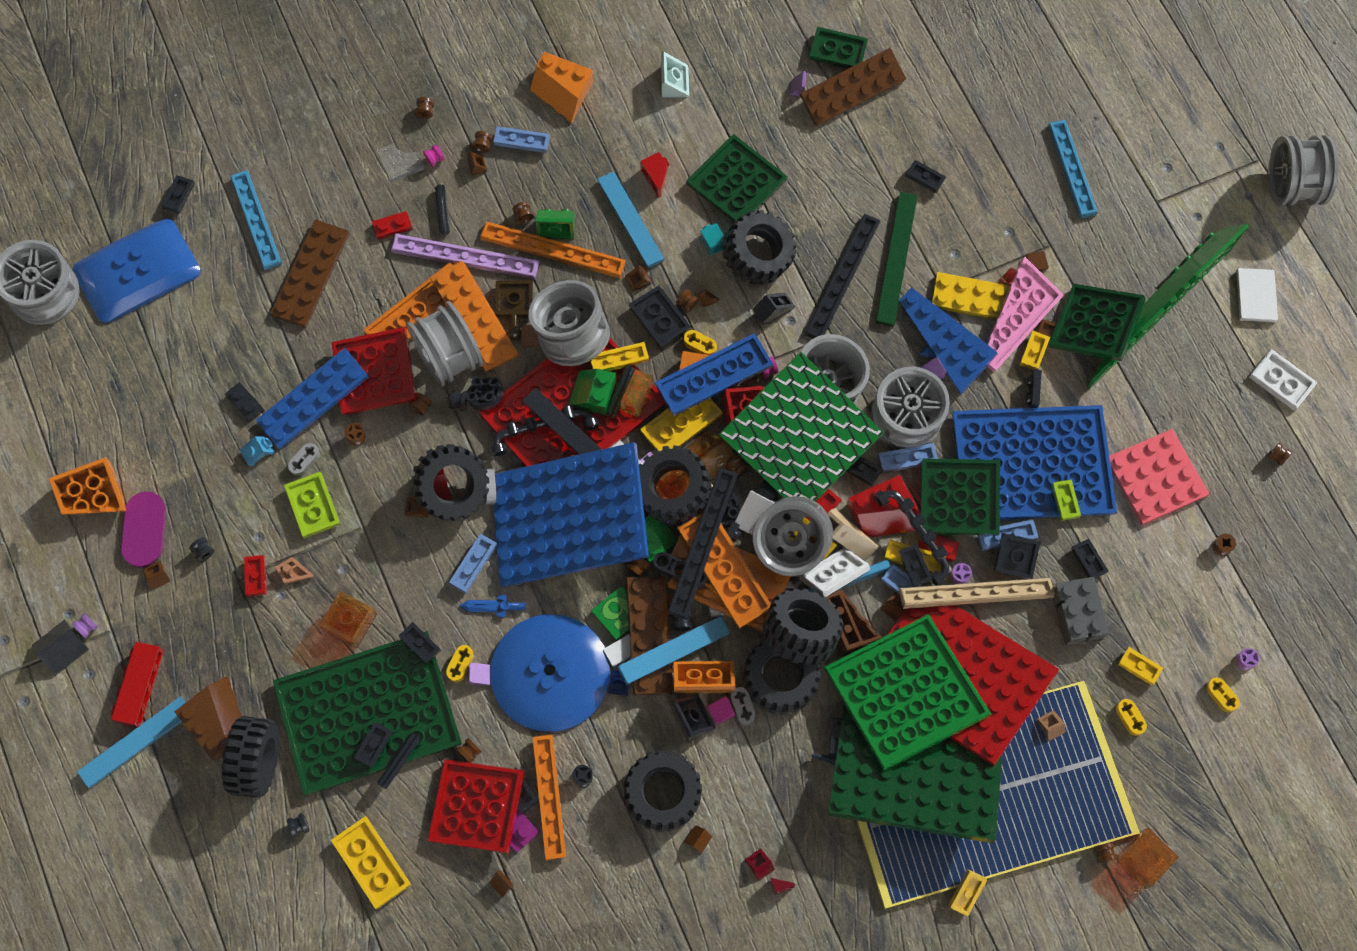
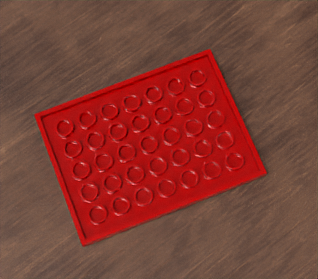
(557, 385)
(1000, 669)

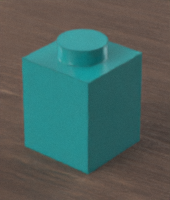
(712, 238)

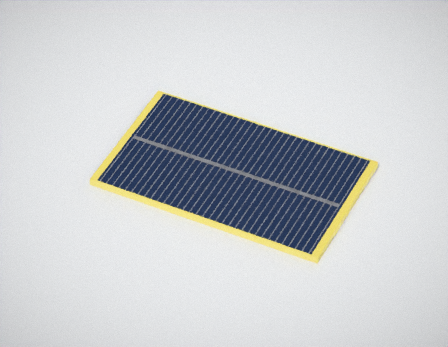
(1051, 804)

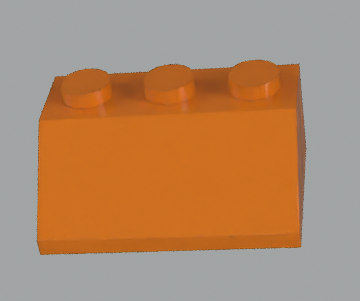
(704, 677)

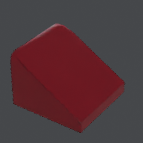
(759, 864)
(780, 886)

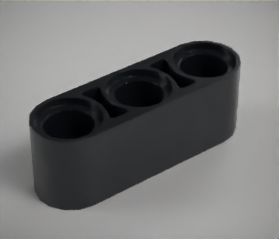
(673, 564)

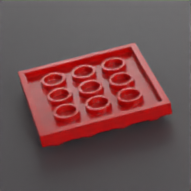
(389, 368)
(476, 806)

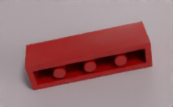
(137, 684)

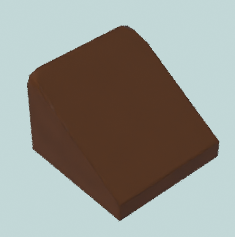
(638, 278)
(528, 336)
(414, 509)
(156, 575)
(893, 607)
(501, 883)

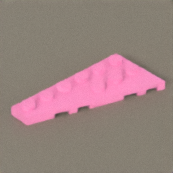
(1024, 307)

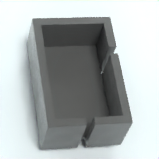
(1081, 611)

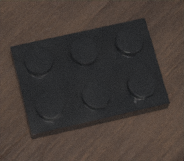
(659, 316)

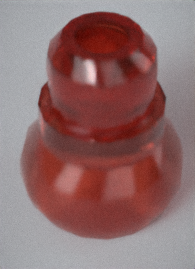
(1009, 275)

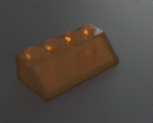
(712, 452)

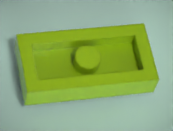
(1066, 500)

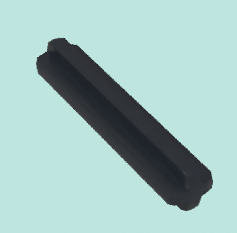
(442, 209)
(619, 392)
(398, 761)

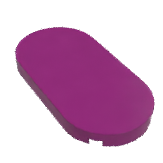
(143, 529)

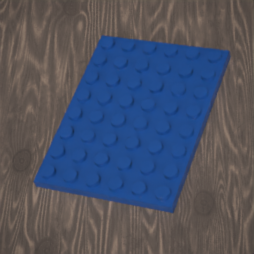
(1038, 450)
(569, 515)

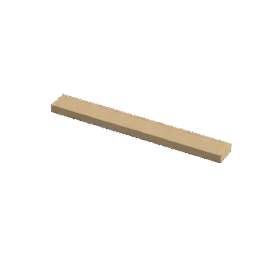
(976, 593)

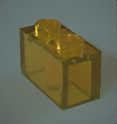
(636, 392)

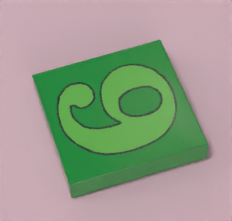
(614, 613)

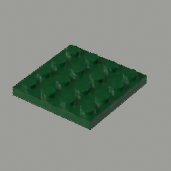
(736, 179)
(1097, 322)
(961, 496)

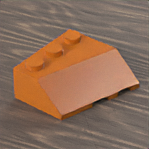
(561, 84)

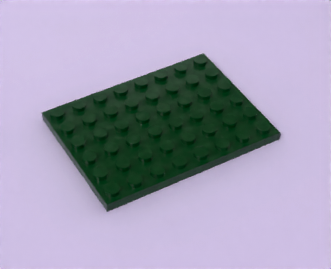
(336, 704)
(933, 792)

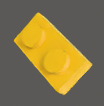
(1034, 350)
(1140, 666)
(967, 892)

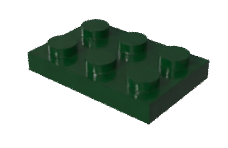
(837, 48)

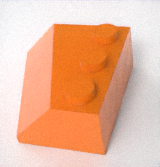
(88, 489)

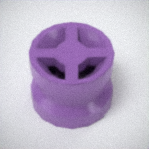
(963, 571)
(84, 625)
(1251, 659)

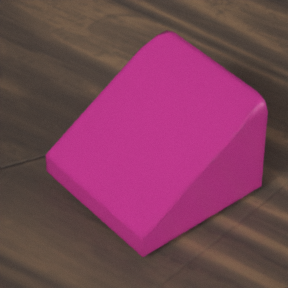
(721, 710)

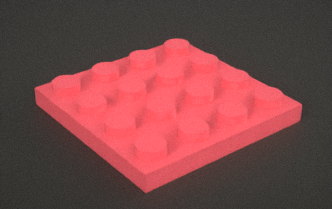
(1157, 477)

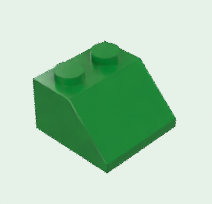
(555, 224)
(593, 390)
(658, 537)

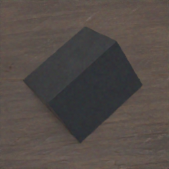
(59, 647)
(692, 716)

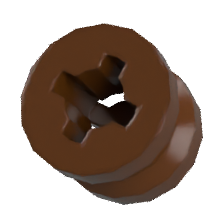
(424, 107)
(482, 141)
(523, 212)
(687, 300)
(420, 405)
(353, 430)
(1280, 454)
(737, 466)
(1220, 548)
(637, 567)
(468, 750)
(1105, 853)

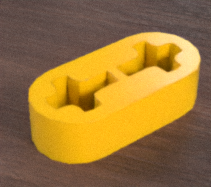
(699, 343)
(464, 665)
(1222, 695)
(1127, 719)

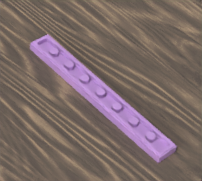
(472, 257)

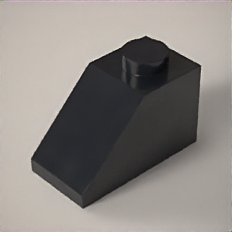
(773, 307)

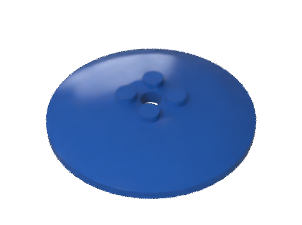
(555, 700)

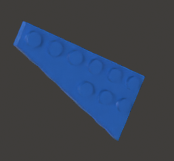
(956, 347)

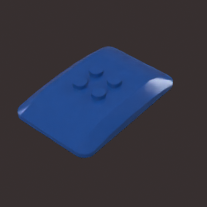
(136, 270)

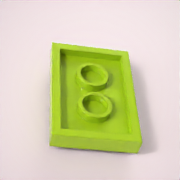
(312, 505)

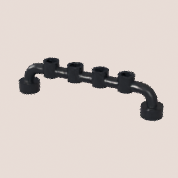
(512, 430)
(917, 522)

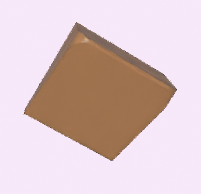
(1051, 725)

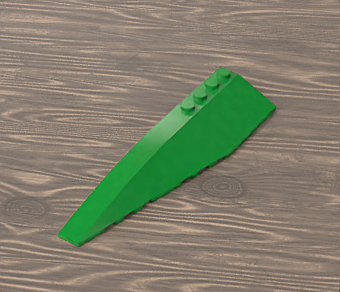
(1178, 285)

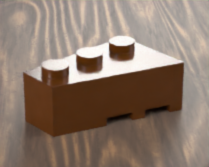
(856, 629)

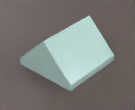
(674, 77)

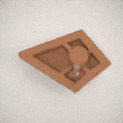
(292, 571)

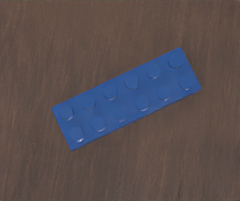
(714, 374)
(312, 398)

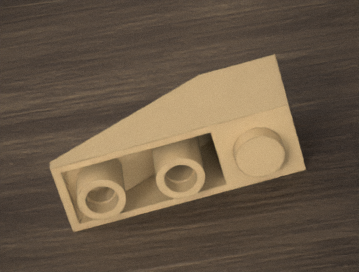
(850, 536)

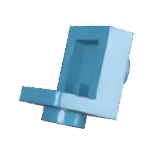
(256, 449)

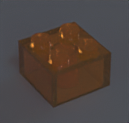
(348, 619)
(1147, 858)

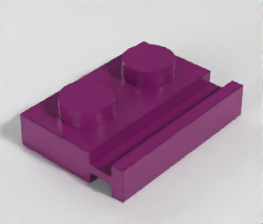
(522, 832)

